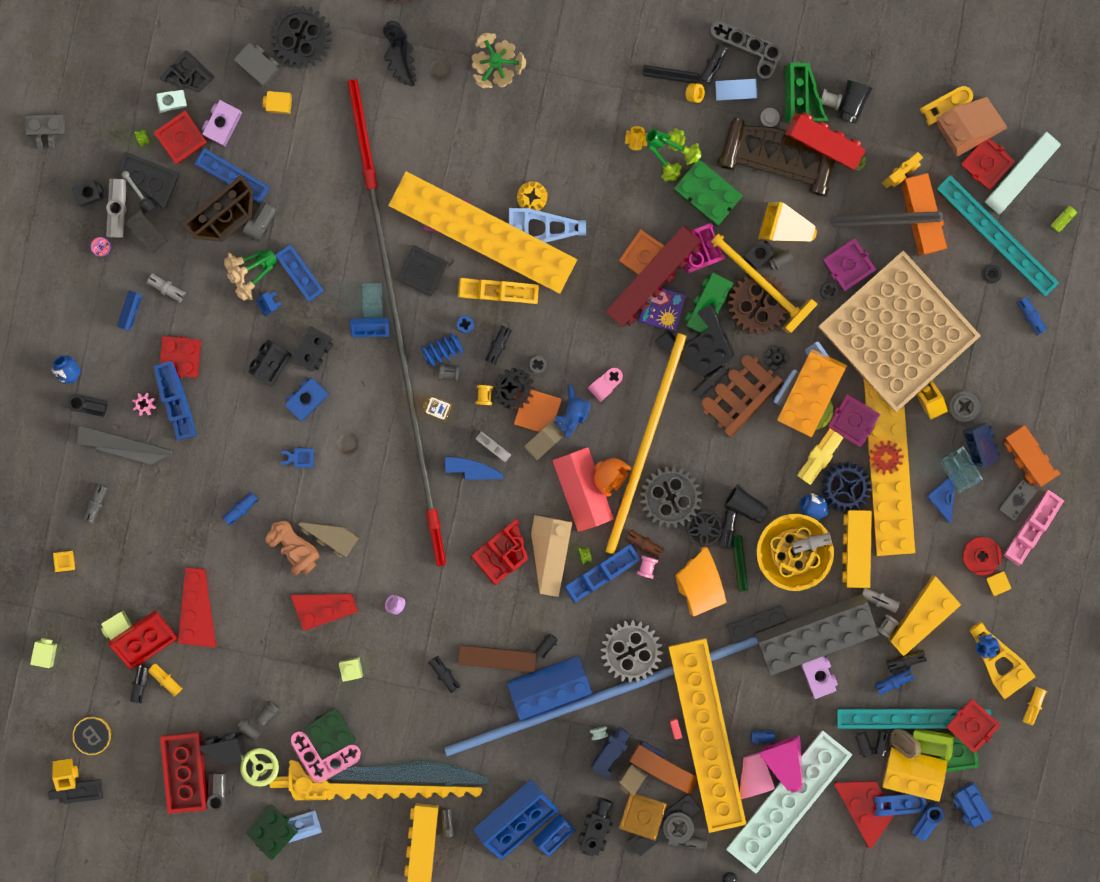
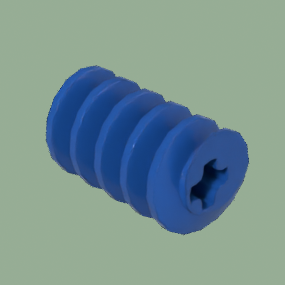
(442, 349)

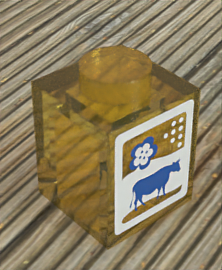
(437, 408)

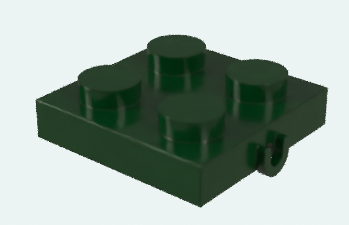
(329, 733)
(271, 832)

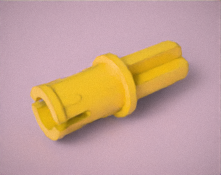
(165, 679)
(1034, 706)

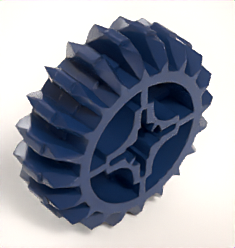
(860, 479)

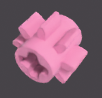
(149, 401)

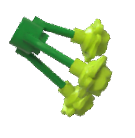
(675, 141)

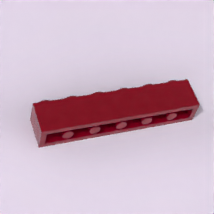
(654, 276)

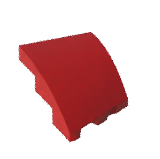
(501, 553)

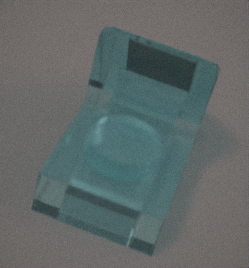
(372, 300)

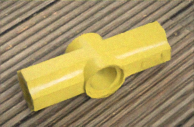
(820, 456)

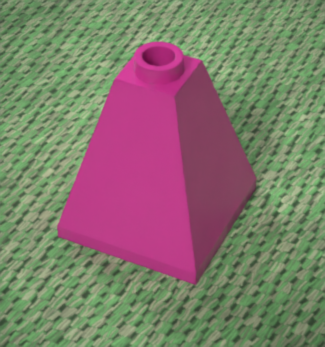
(785, 762)

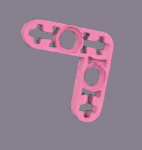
(324, 765)

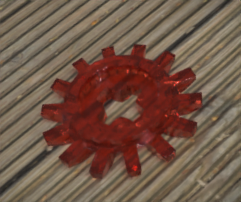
(891, 462)

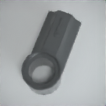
(257, 226)
(217, 789)

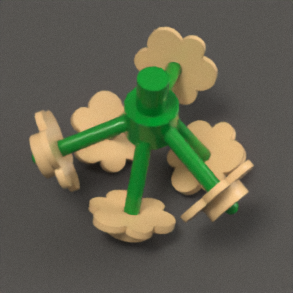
(503, 53)

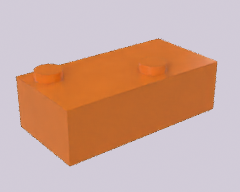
(920, 198)

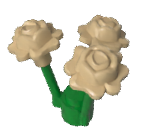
(236, 274)

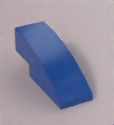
(473, 469)

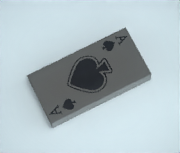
(1017, 499)

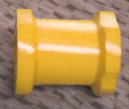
(484, 395)

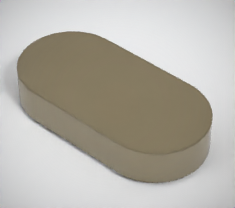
(905, 743)

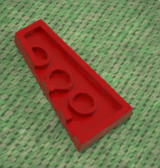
(196, 616)

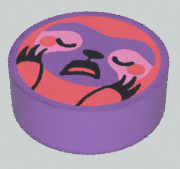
(100, 246)

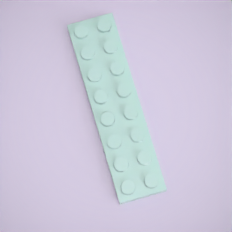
(784, 809)

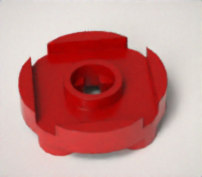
(988, 547)

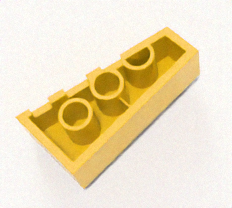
(925, 614)

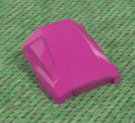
(707, 254)

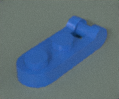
(899, 804)

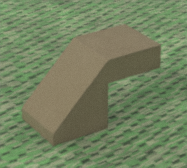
(544, 440)

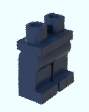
(609, 752)

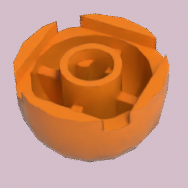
(610, 475)

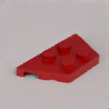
(860, 804)

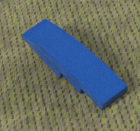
(175, 400)
(602, 573)

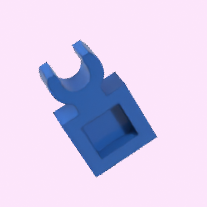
(302, 457)

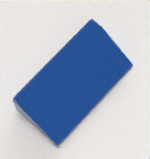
(129, 310)
(554, 835)

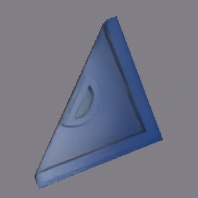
(942, 498)

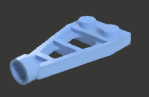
(521, 216)

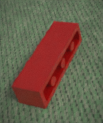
(825, 141)

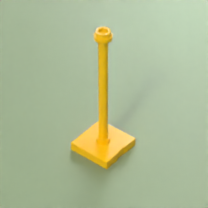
(797, 314)

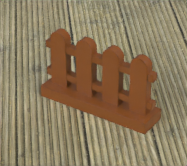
(758, 398)

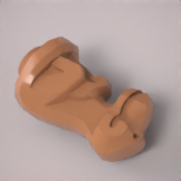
(297, 550)

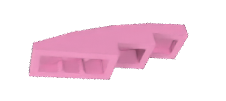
(1033, 527)

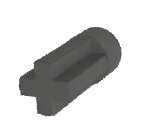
(447, 825)

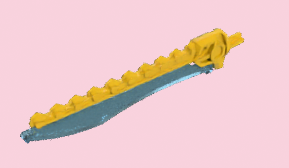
(304, 788)

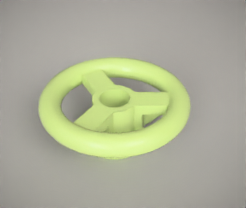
(253, 780)

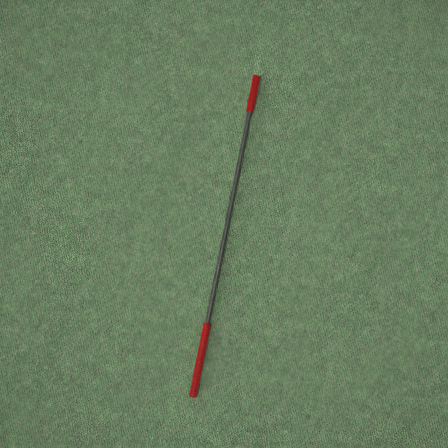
(371, 185)

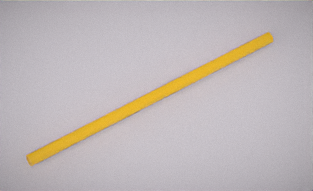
(645, 444)

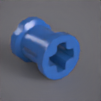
(460, 321)

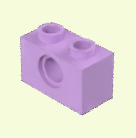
(221, 134)
(819, 687)

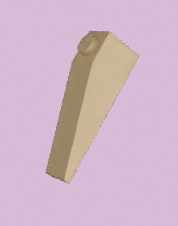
(550, 548)

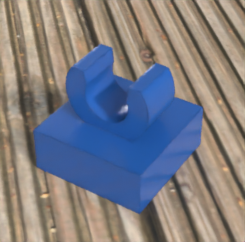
(267, 304)

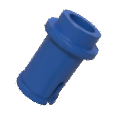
(762, 736)

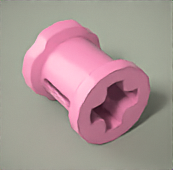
(647, 567)

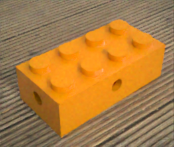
(811, 392)

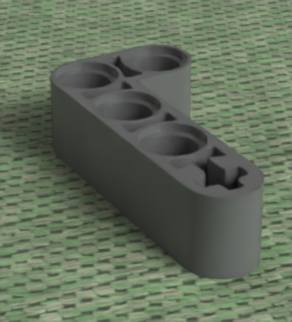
(743, 46)

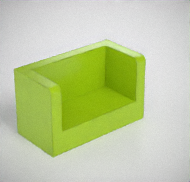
(935, 743)

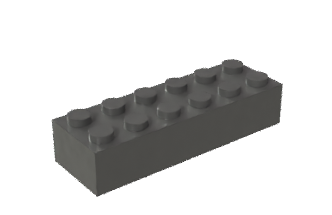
(816, 634)

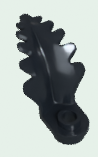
(399, 53)

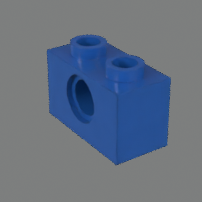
(317, 393)

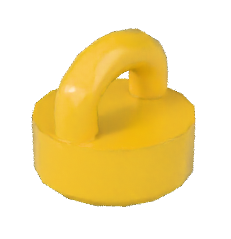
(695, 92)

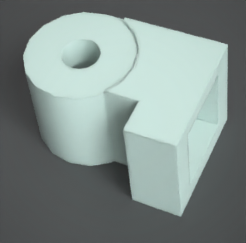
(170, 101)

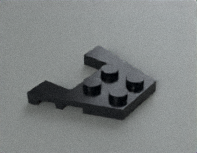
(706, 349)

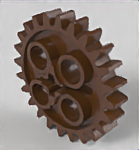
(744, 294)

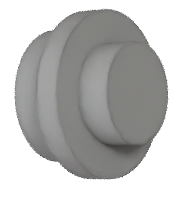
(769, 117)

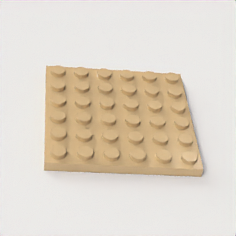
(899, 331)

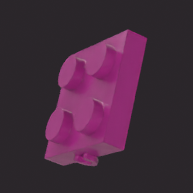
(849, 264)
(854, 420)

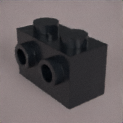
(312, 349)

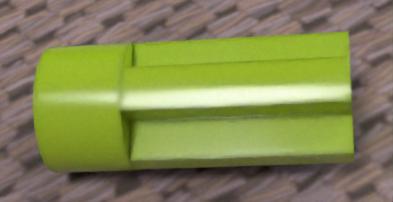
(1063, 219)

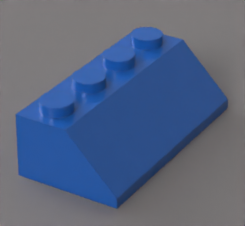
(549, 687)
(515, 819)

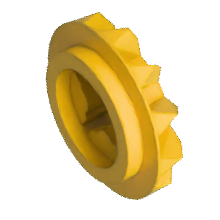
(527, 188)

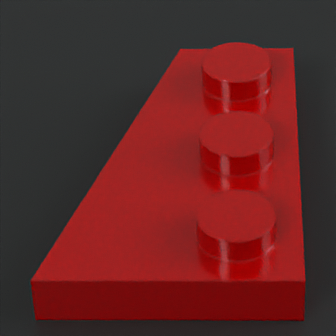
(322, 608)

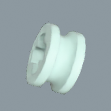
(599, 733)

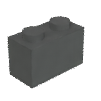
(257, 64)

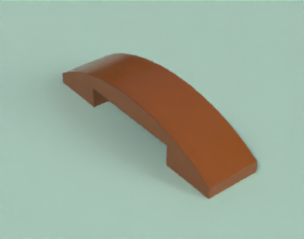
(663, 769)

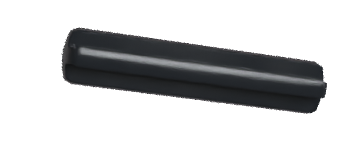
(670, 74)

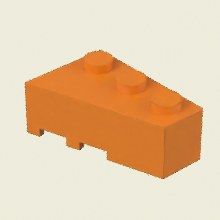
(1029, 457)

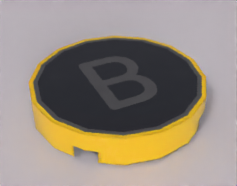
(92, 735)

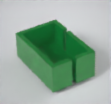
(709, 192)

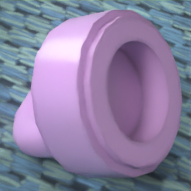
(394, 604)

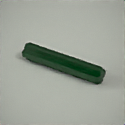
(740, 566)

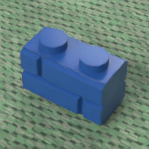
(971, 804)

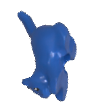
(576, 412)

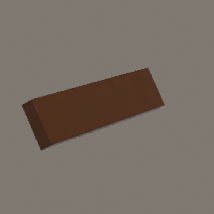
(497, 658)

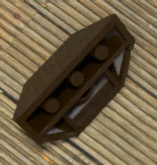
(222, 213)

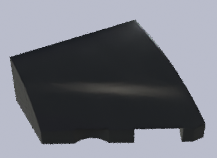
(188, 73)

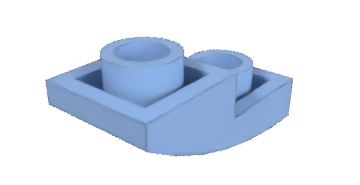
(736, 89)

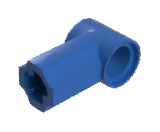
(926, 823)

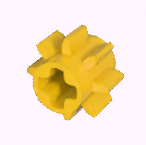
(636, 138)

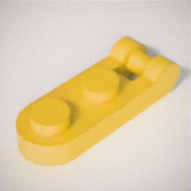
(947, 102)

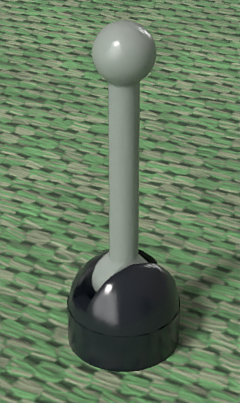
(146, 203)

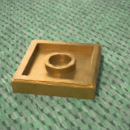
(643, 816)

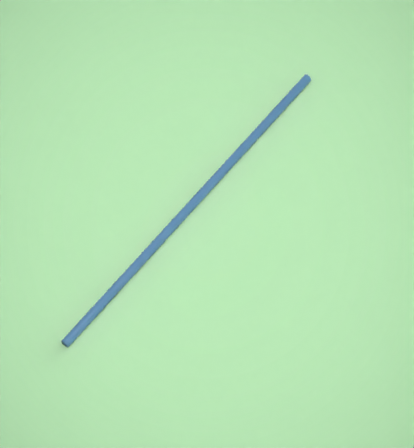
(588, 700)

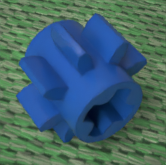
(987, 646)

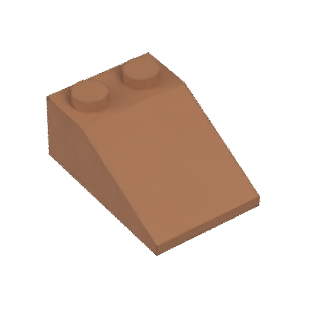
(970, 125)

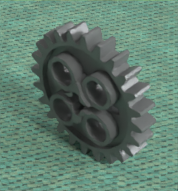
(655, 504)

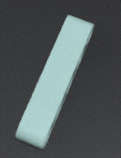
(1022, 173)

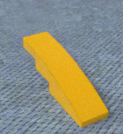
(498, 291)

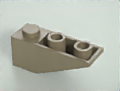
(337, 537)
(631, 778)

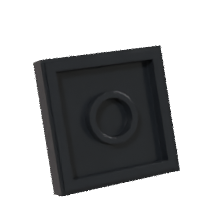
(422, 270)

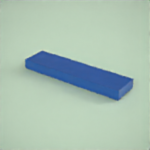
(228, 173)

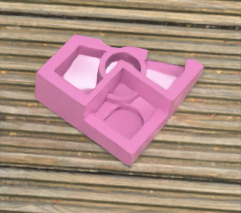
(755, 776)

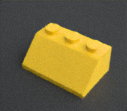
(915, 776)

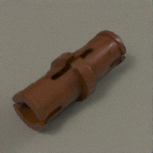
(644, 544)

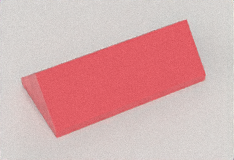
(584, 499)

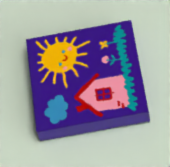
(664, 310)

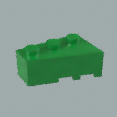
(802, 93)
(714, 291)

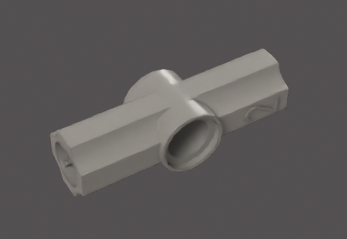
(116, 195)

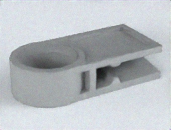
(493, 446)

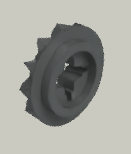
(973, 407)
(678, 837)

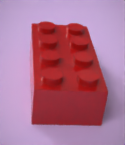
(184, 772)

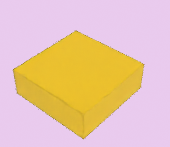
(64, 561)
(998, 583)

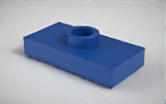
(369, 327)

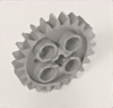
(639, 667)

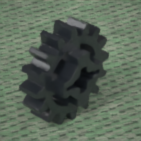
(518, 395)

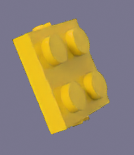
(899, 173)

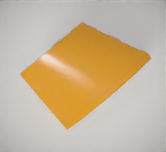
(701, 583)

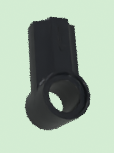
(89, 405)

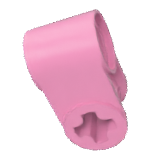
(603, 385)

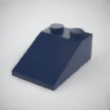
(981, 445)

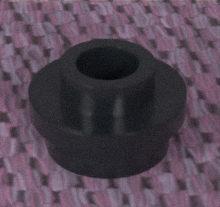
(995, 269)

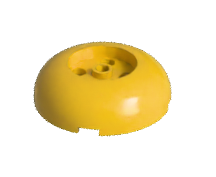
(783, 572)

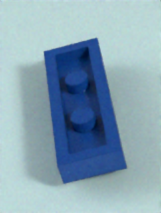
(299, 273)

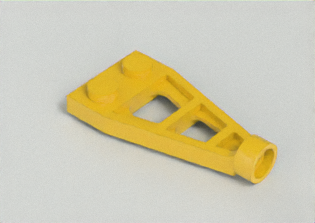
(1014, 678)

